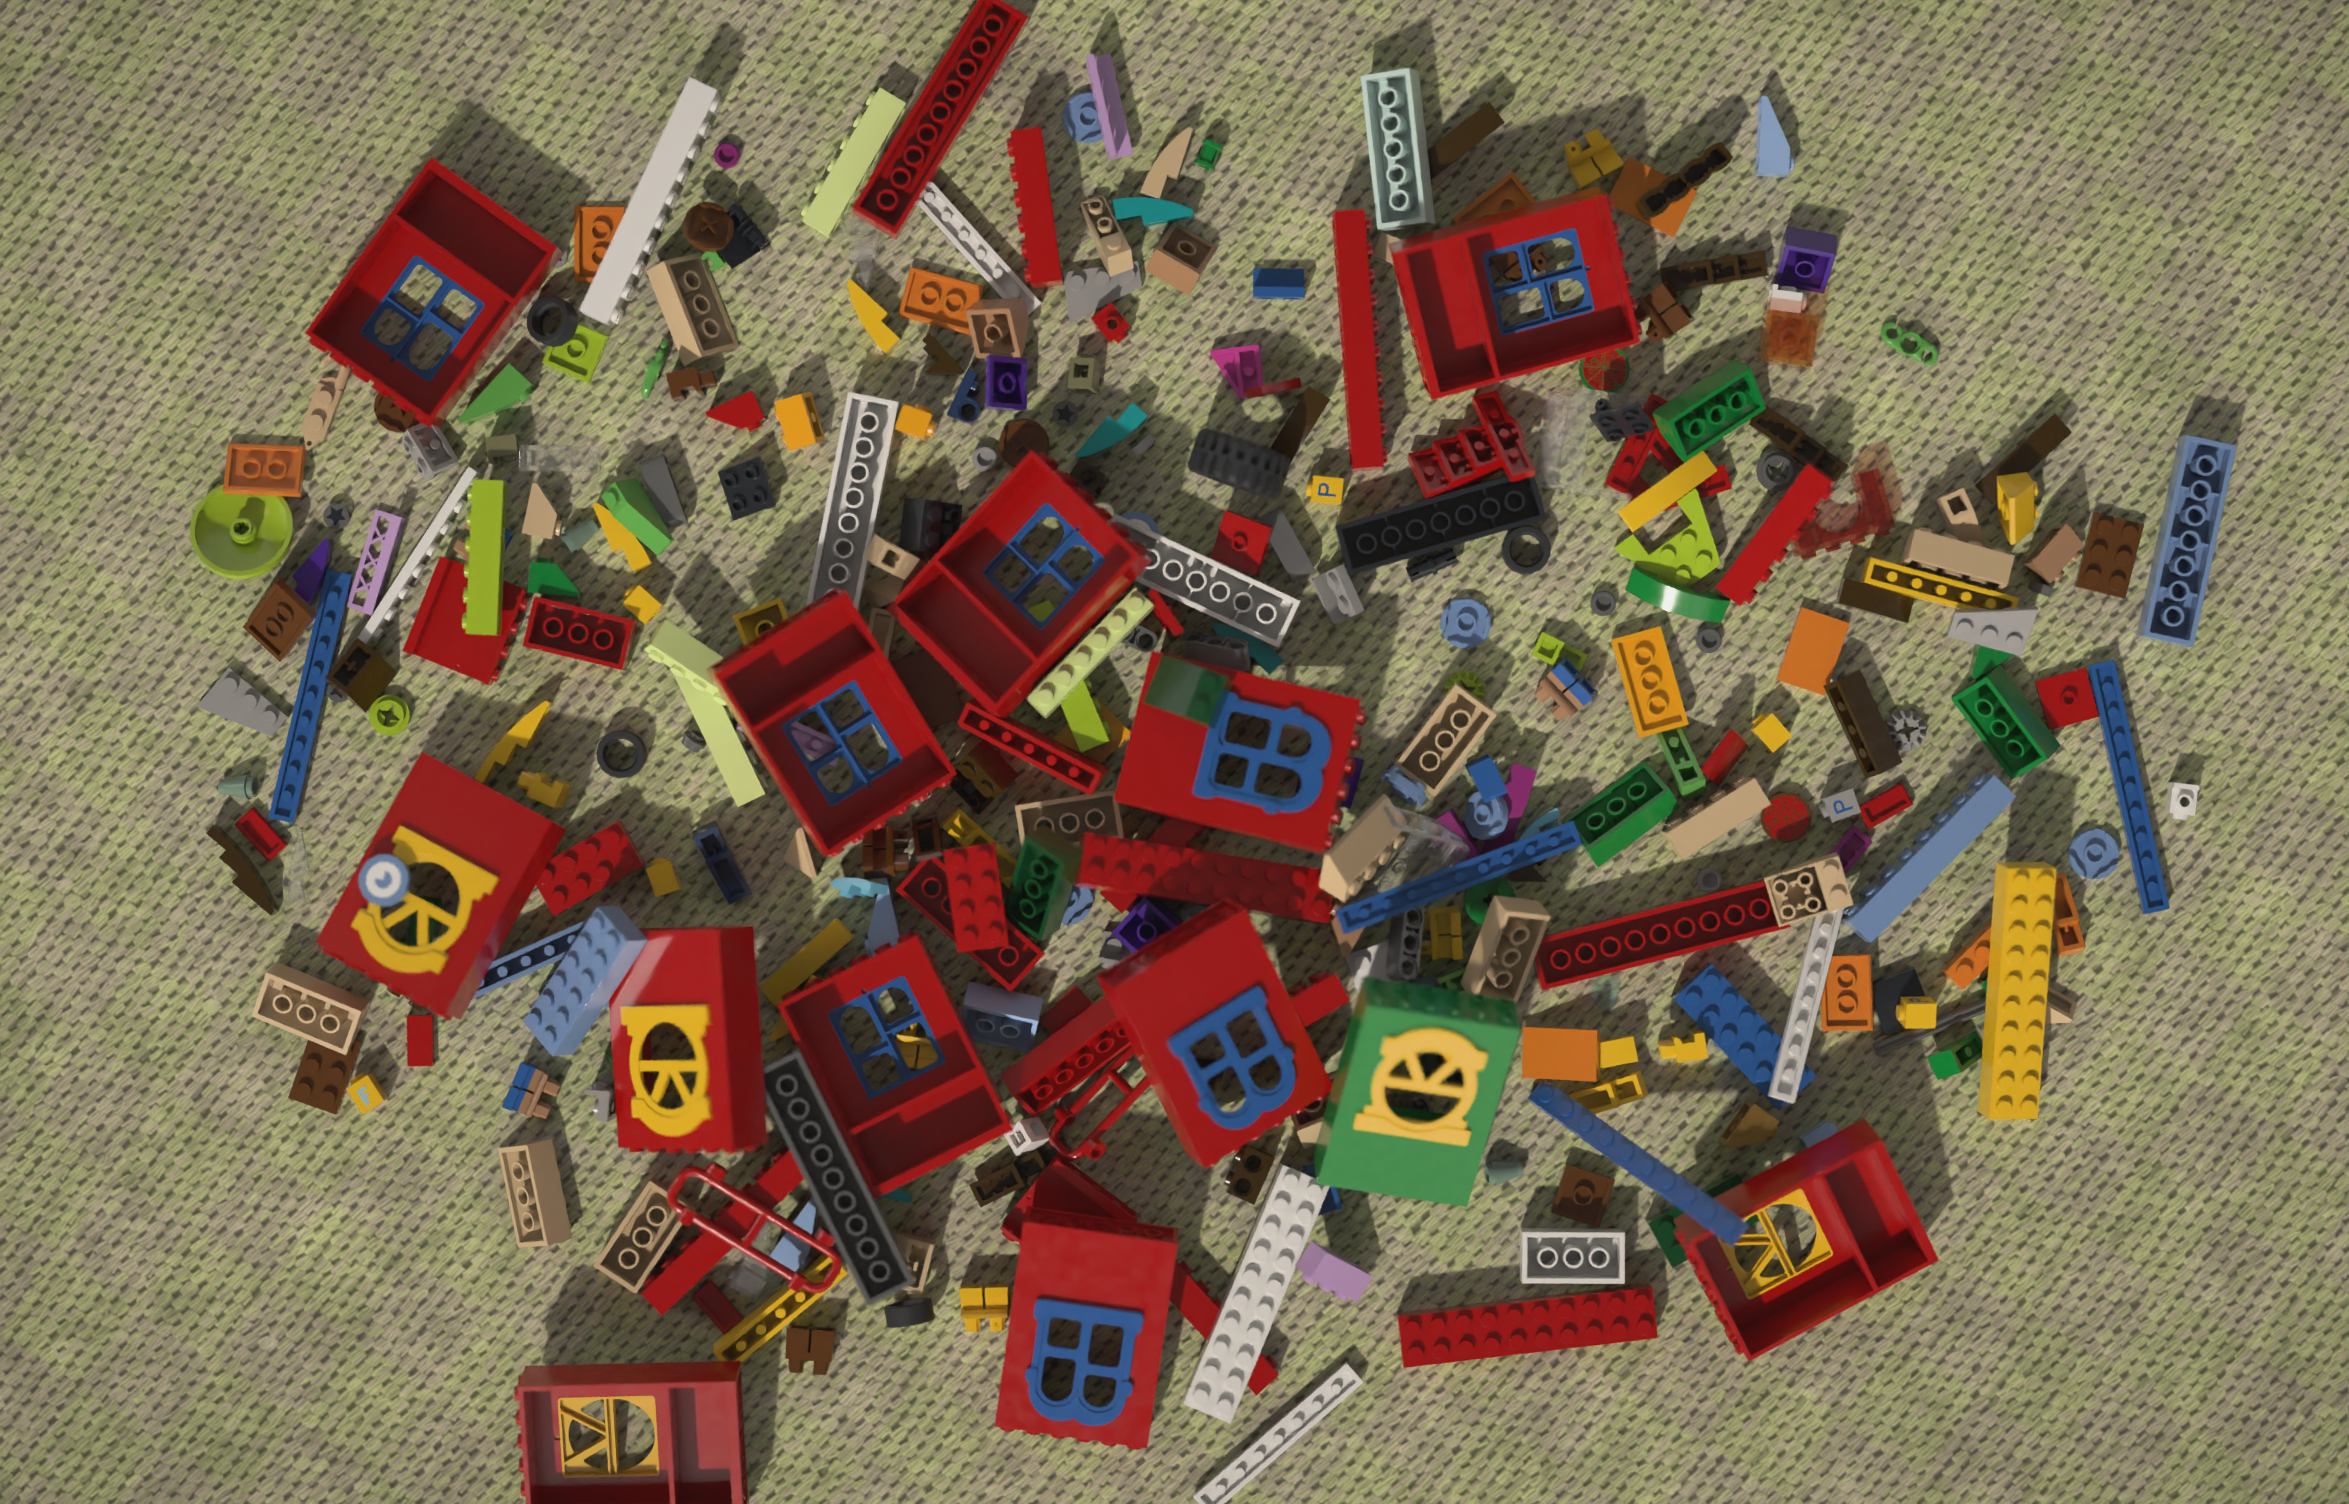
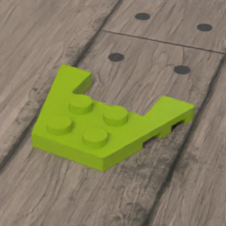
(1685, 555)

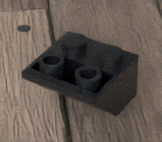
(928, 524)

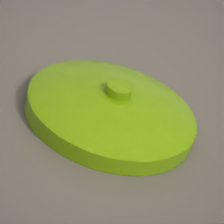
(241, 533)

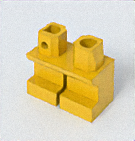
(1599, 155)
(544, 791)
(1444, 933)
(908, 1043)
(1684, 1049)
(973, 1305)

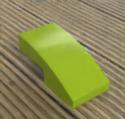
(1553, 651)

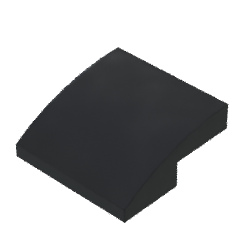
(1887, 996)

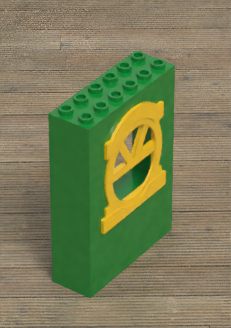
(1406, 1149)

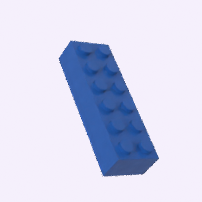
(1735, 1028)

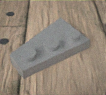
(1094, 288)
(1996, 629)
(242, 703)

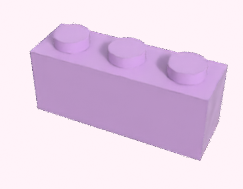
(1333, 1272)

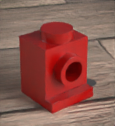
(1104, 316)

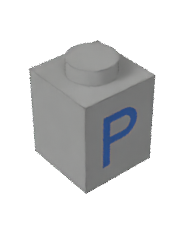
(1839, 805)

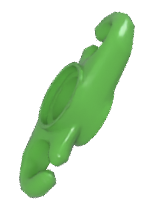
(1897, 343)
(652, 373)

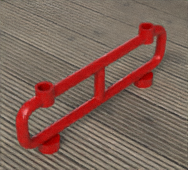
(1092, 1145)
(714, 1176)

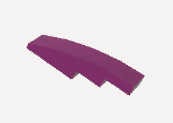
(1518, 786)
(1850, 848)

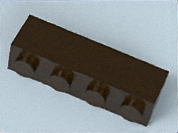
(1863, 724)

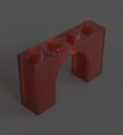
(1872, 518)

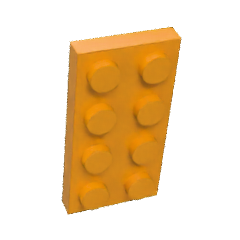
(1649, 682)

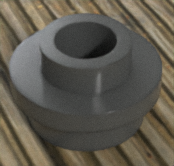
(693, 740)

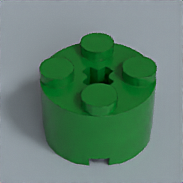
(1474, 896)

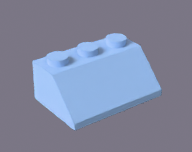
(1001, 1016)

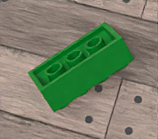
(1709, 409)
(2006, 722)
(1623, 813)

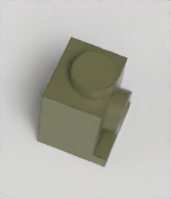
(1076, 379)
(503, 447)

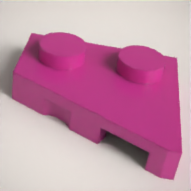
(1240, 367)

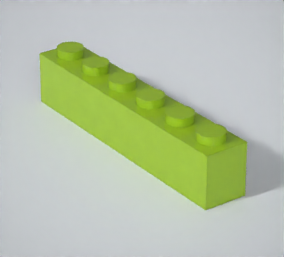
(486, 557)
(1079, 706)

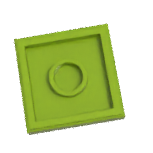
(579, 355)

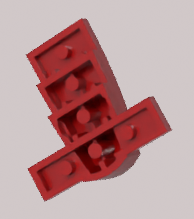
(1474, 451)

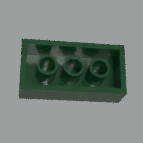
(1042, 882)
(1663, 1226)

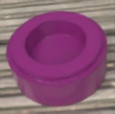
(726, 155)

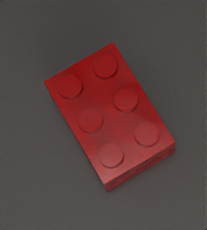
(1318, 996)

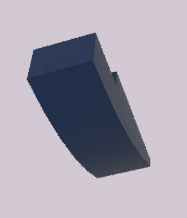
(721, 862)

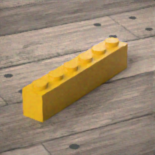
(1932, 587)
(773, 1314)

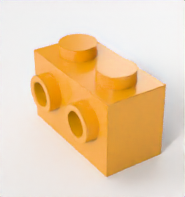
(799, 421)
(916, 422)

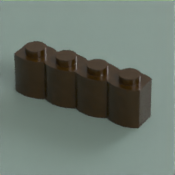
(1680, 183)

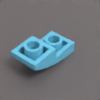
(1545, 820)
(860, 887)

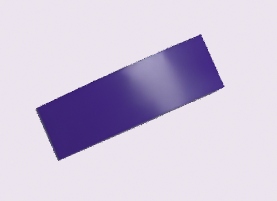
(313, 571)

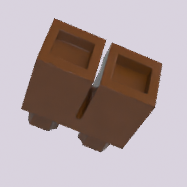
(1509, 265)
(1665, 323)
(690, 380)
(880, 854)
(821, 1348)

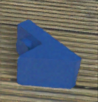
(1486, 778)

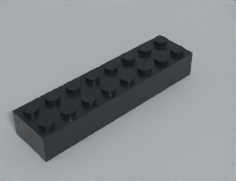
(1438, 523)

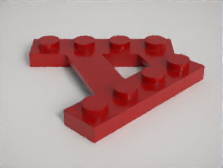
(1624, 473)

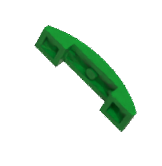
(1676, 598)

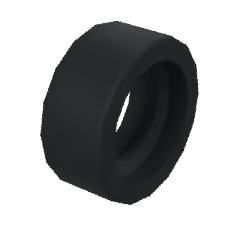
(536, 317)
(1543, 558)
(602, 754)
(909, 1312)

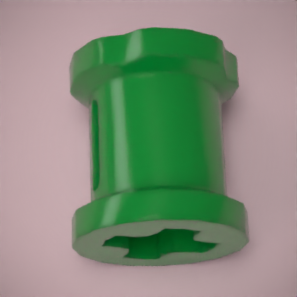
(1208, 155)

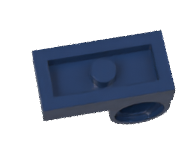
(969, 384)

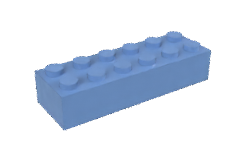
(585, 980)

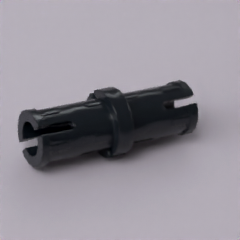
(1432, 565)

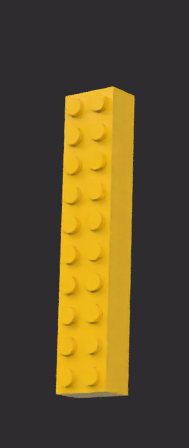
(2017, 990)

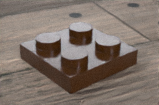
(1582, 1195)

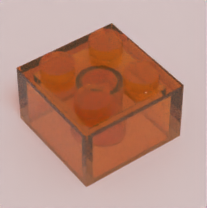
(1787, 339)

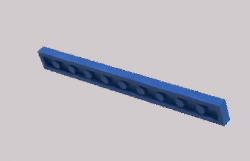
(310, 696)
(2128, 787)
(1458, 877)
(1638, 1162)

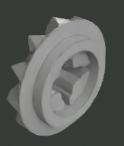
(1913, 720)

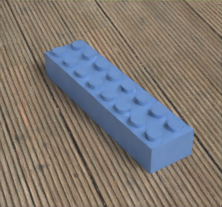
(2186, 541)
(1928, 857)

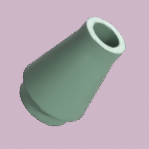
(579, 535)
(240, 786)
(1502, 1171)

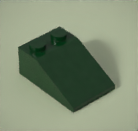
(1188, 691)

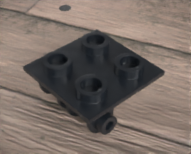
(746, 238)
(1620, 421)
(747, 488)

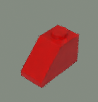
(741, 412)

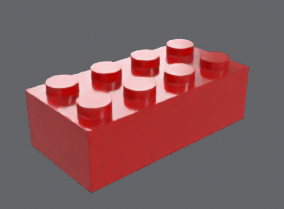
(580, 633)
(589, 868)
(976, 897)

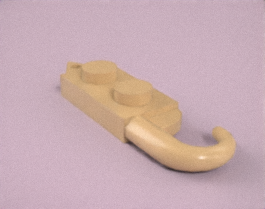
(323, 406)

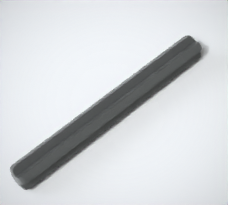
(1942, 1022)

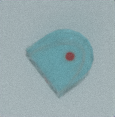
(1604, 995)

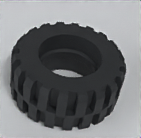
(1239, 463)

